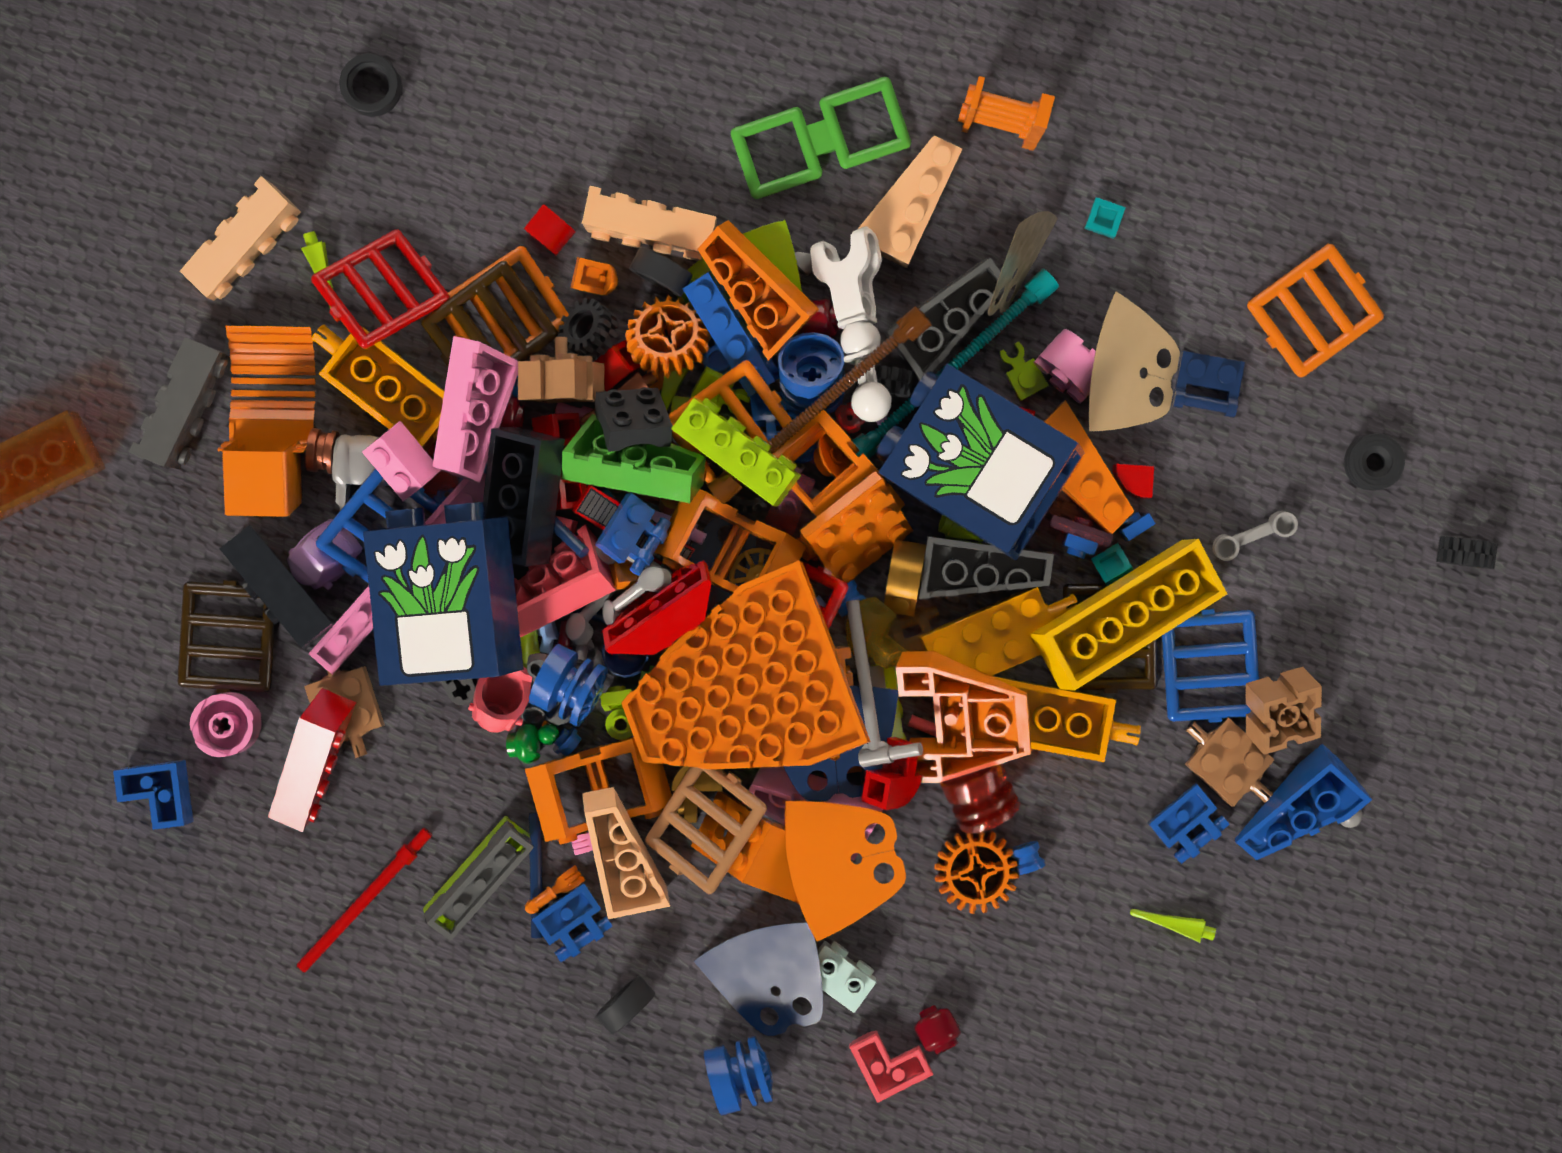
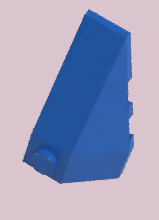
(1295, 812)

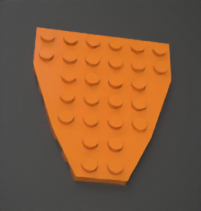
(749, 685)

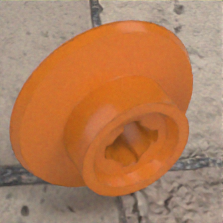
(830, 458)

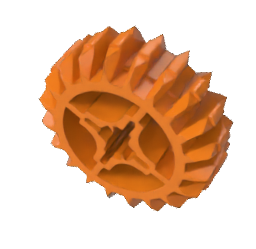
(647, 346)
(962, 872)

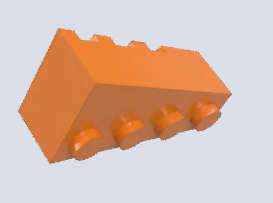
(1091, 481)

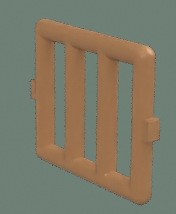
(741, 832)

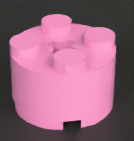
(1068, 364)
(210, 732)

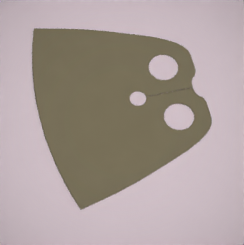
(1022, 253)

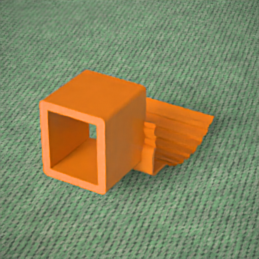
(265, 435)

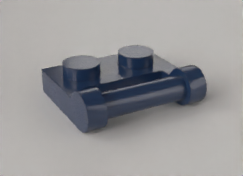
(1212, 374)

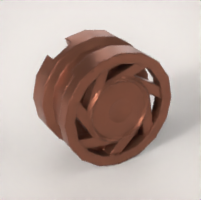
(320, 450)

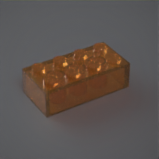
(45, 461)

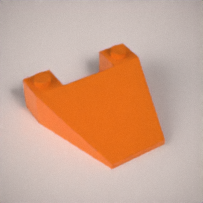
(975, 716)

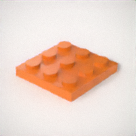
(857, 529)

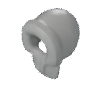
(351, 465)

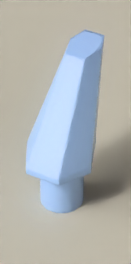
(549, 633)

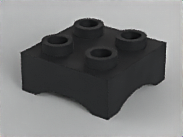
(633, 418)

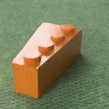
(756, 288)

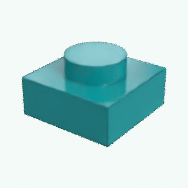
(1104, 217)
(1112, 564)

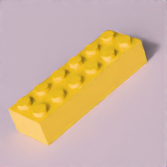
(1128, 614)

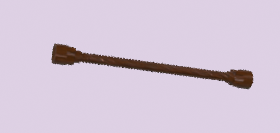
(909, 327)

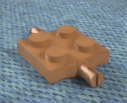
(358, 688)
(1229, 762)

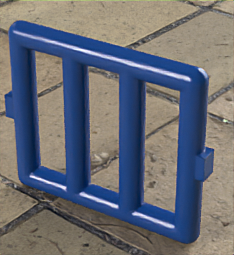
(344, 519)
(1175, 683)

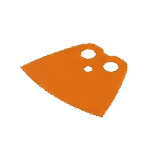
(819, 855)

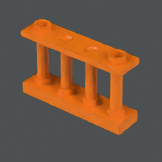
(1006, 113)

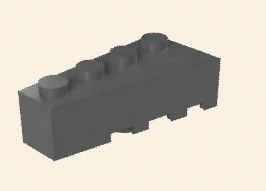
(951, 315)
(181, 405)
(977, 567)

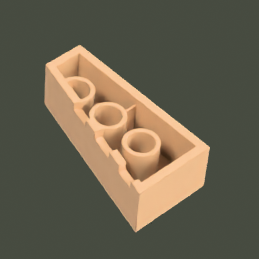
(241, 240)

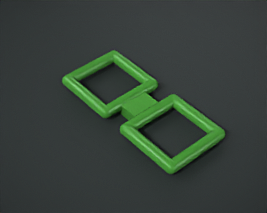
(820, 137)

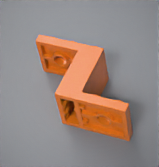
(764, 855)

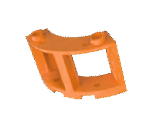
(847, 480)
(785, 550)
(547, 798)

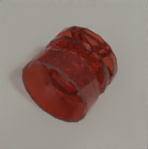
(981, 799)

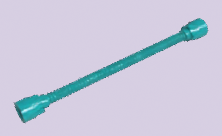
(1037, 289)

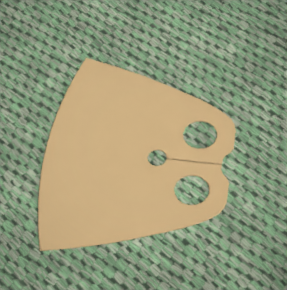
(1125, 346)

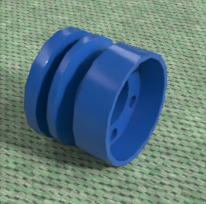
(808, 369)
(564, 683)
(738, 1075)

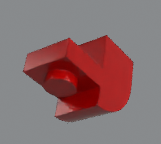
(893, 783)

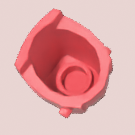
(501, 701)

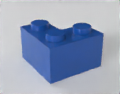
(165, 787)

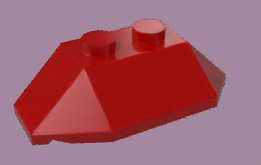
(661, 617)

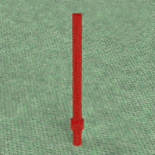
(404, 856)

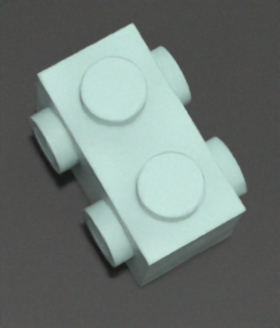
(837, 978)

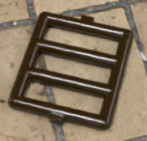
(479, 288)
(188, 649)
(1113, 684)

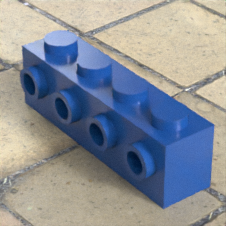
(729, 329)

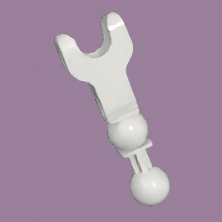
(856, 312)

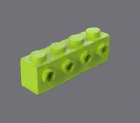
(736, 451)

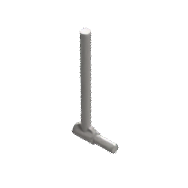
(876, 751)

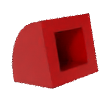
(549, 230)
(617, 365)
(1135, 479)

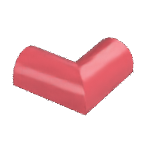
(885, 1074)

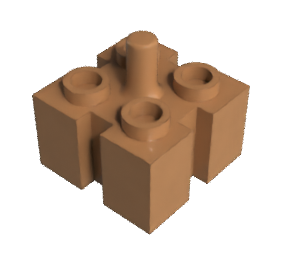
(560, 378)
(1283, 710)

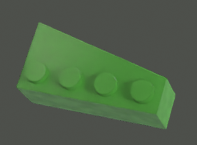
(638, 469)

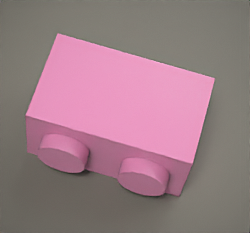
(401, 461)

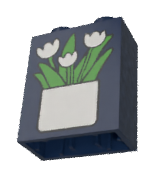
(978, 459)
(443, 596)

